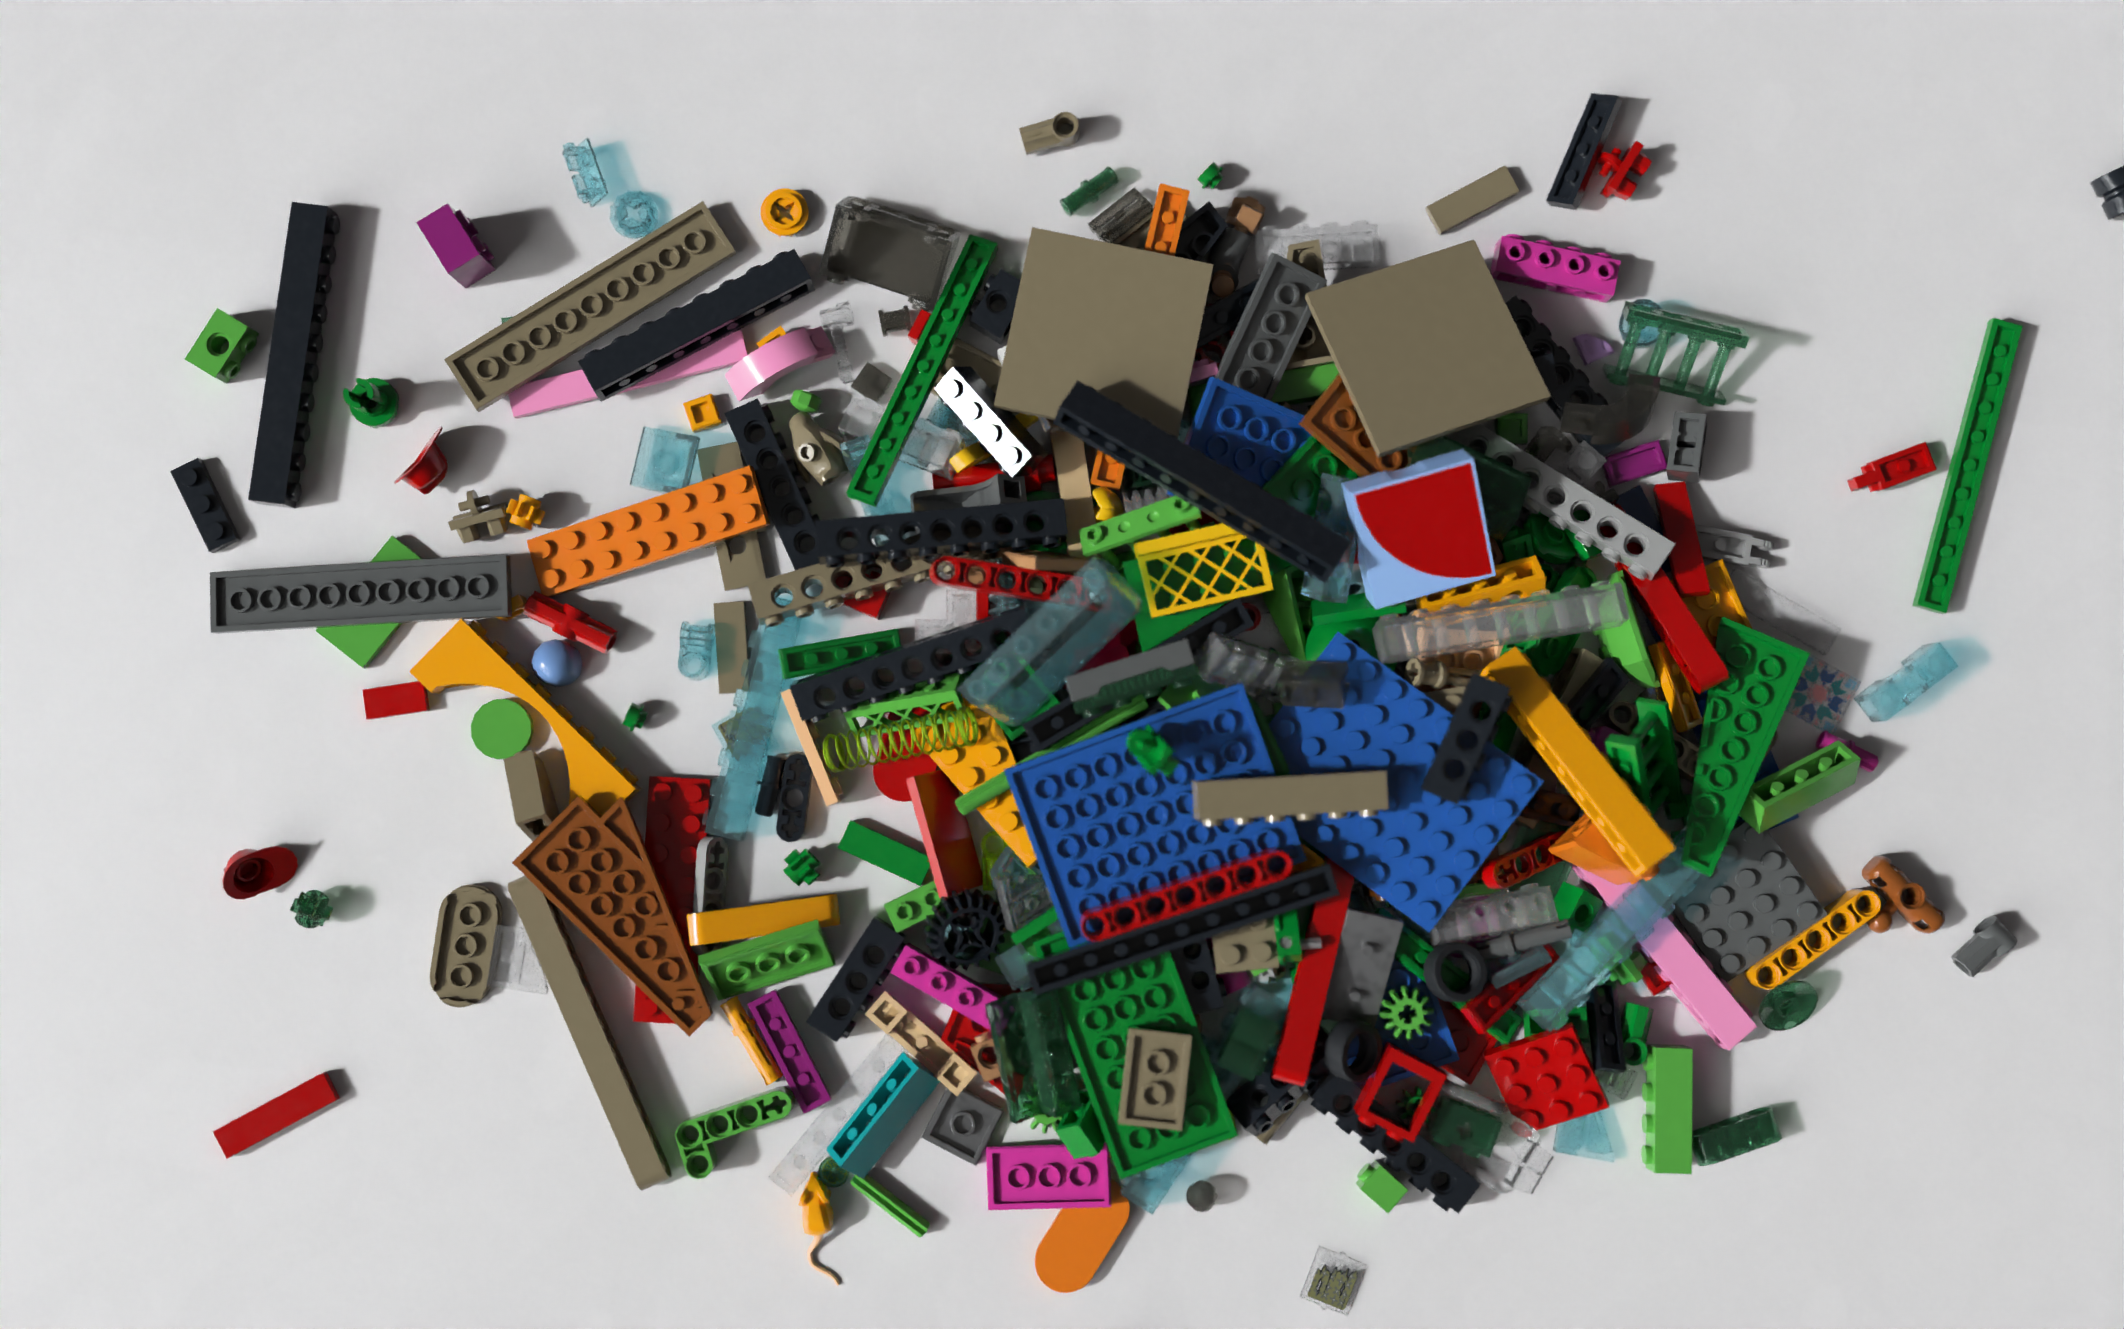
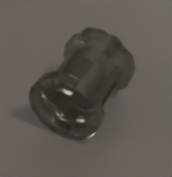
(895, 320)

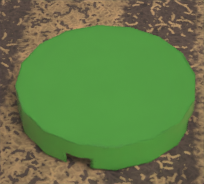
(501, 728)

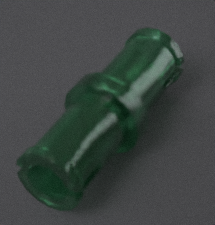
(1089, 191)

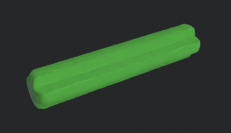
(891, 1204)

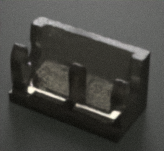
(1314, 684)

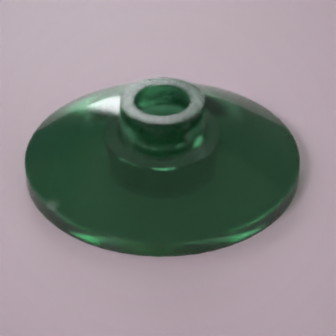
(1788, 1005)

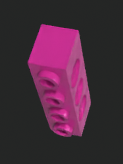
(944, 983)

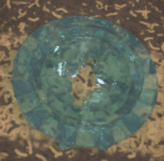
(633, 228)

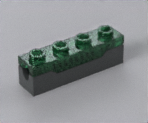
(1130, 677)

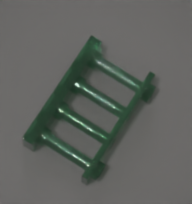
(1668, 325)

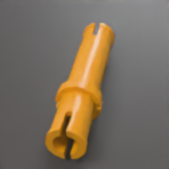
(751, 1040)

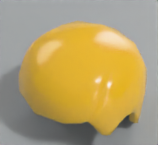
(1108, 504)

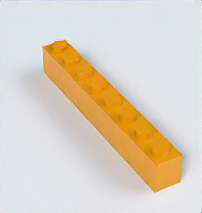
(1579, 764)

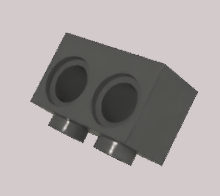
(1687, 447)

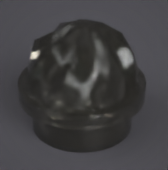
(1201, 1196)

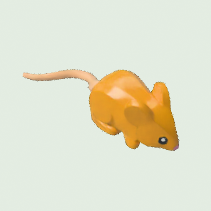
(817, 1216)

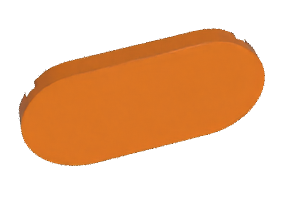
(1079, 1243)

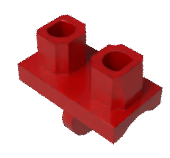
(1631, 160)

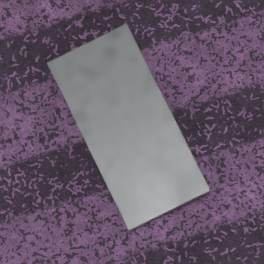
(1361, 966)

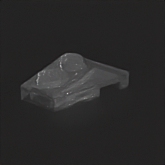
(515, 962)

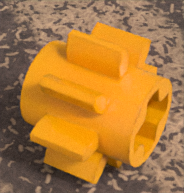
(525, 512)

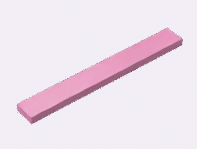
(575, 388)

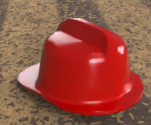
(427, 469)
(258, 871)

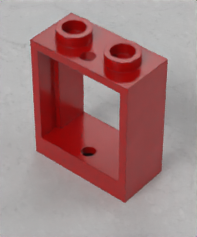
(1390, 1054)

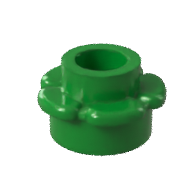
(1211, 176)
(635, 716)

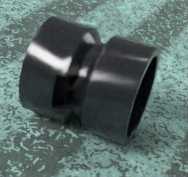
(2112, 190)

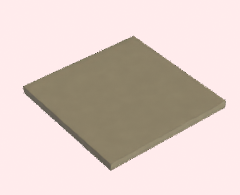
(1105, 319)
(1426, 348)

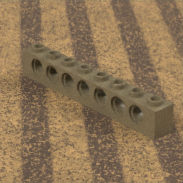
(796, 583)

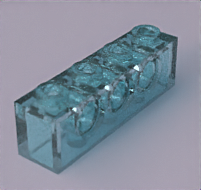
(1333, 513)

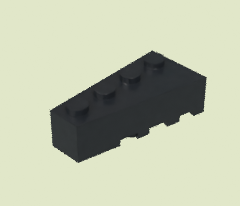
(1199, 233)

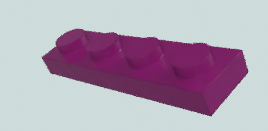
(790, 1051)

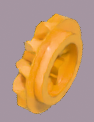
(784, 198)

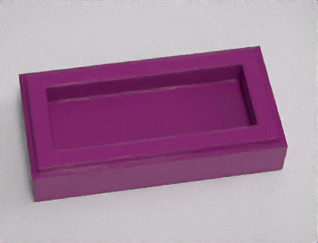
(1634, 463)

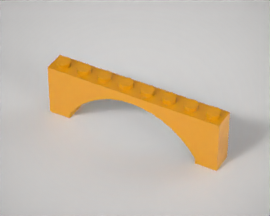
(470, 658)

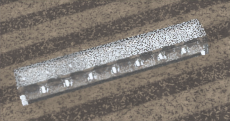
(1500, 622)

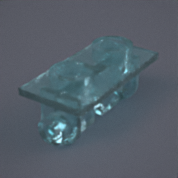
(589, 182)

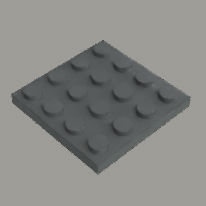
(1747, 904)

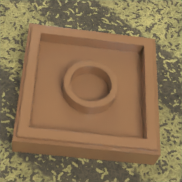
(1044, 561)

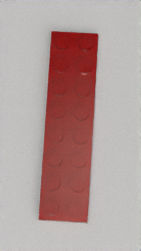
(672, 841)

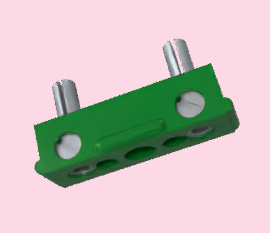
(1288, 939)

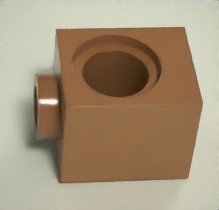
(988, 1070)

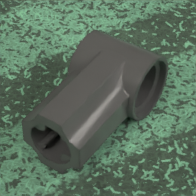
(1990, 941)

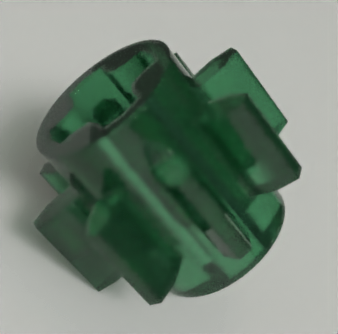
(311, 909)

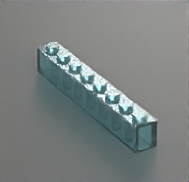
(750, 730)
(1608, 941)

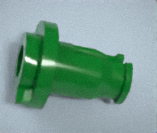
(378, 391)

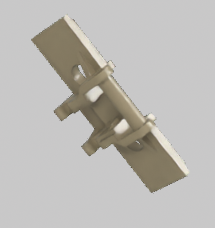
(748, 566)

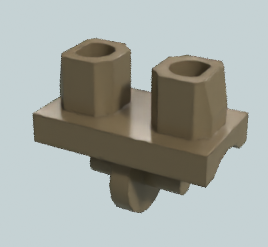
(467, 522)

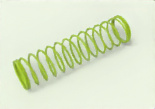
(959, 724)

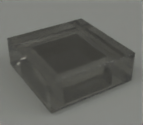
(871, 382)

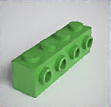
(1800, 786)
(1668, 1109)

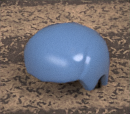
(556, 663)

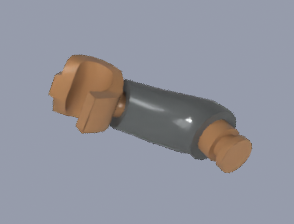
(1233, 244)

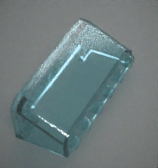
(1053, 644)

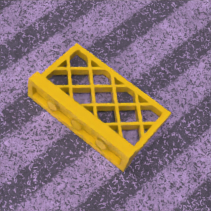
(1189, 542)

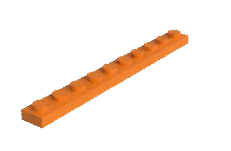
(1162, 239)

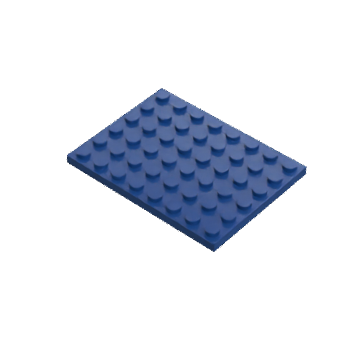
(1116, 829)
(1421, 845)

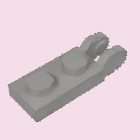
(1732, 547)

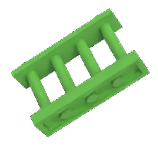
(1135, 525)

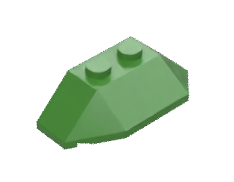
(1627, 643)

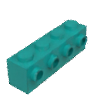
(882, 1115)

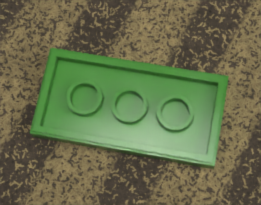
(366, 641)
(767, 960)

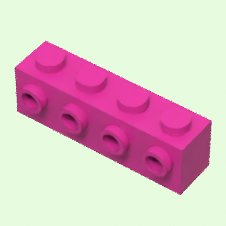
(1555, 268)

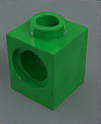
(1576, 906)

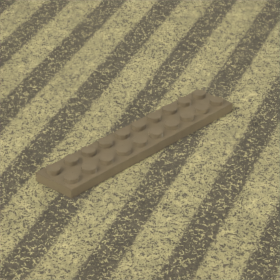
(590, 306)

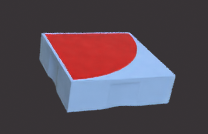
(1419, 529)

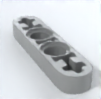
(702, 893)

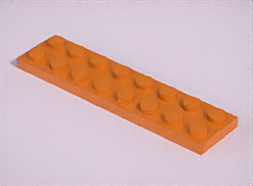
(648, 532)

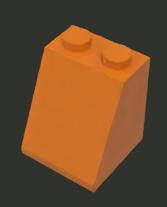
(1591, 851)

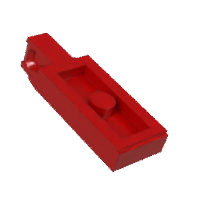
(1894, 468)

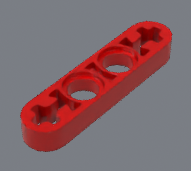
(1528, 859)

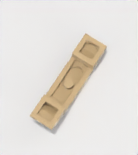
(921, 1042)

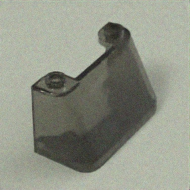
(889, 250)

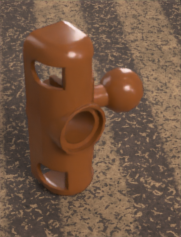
(1915, 908)

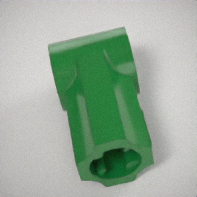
(1635, 1029)

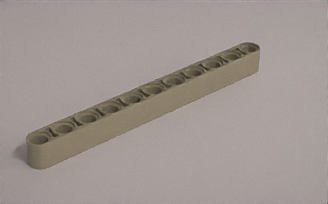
(591, 1034)

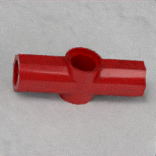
(570, 622)

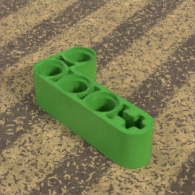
(736, 1124)

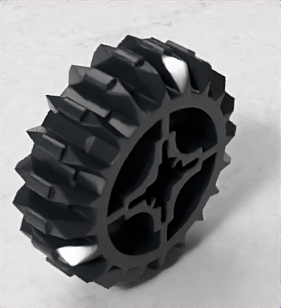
(967, 945)

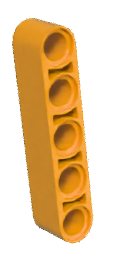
(761, 919)
(1826, 935)

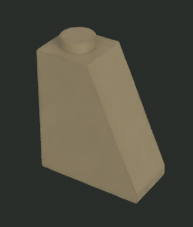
(530, 793)

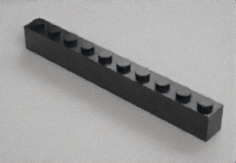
(294, 355)
(1201, 481)
(1181, 930)

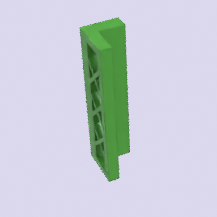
(923, 696)

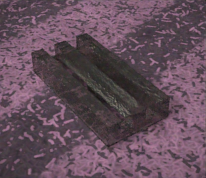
(1123, 219)

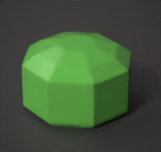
(806, 401)

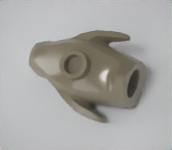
(816, 450)

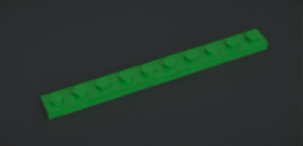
(922, 371)
(1967, 466)

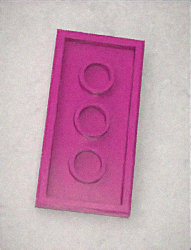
(1046, 1178)

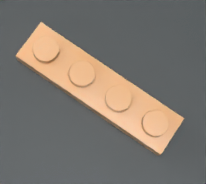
(807, 734)

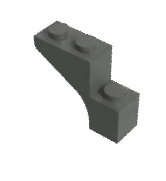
(996, 490)

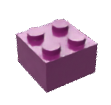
(457, 245)

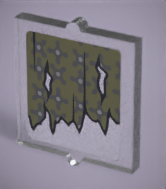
(1333, 1280)

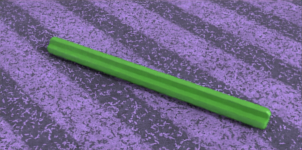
(1101, 724)

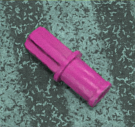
(1868, 760)

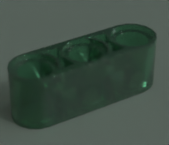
(1735, 1136)

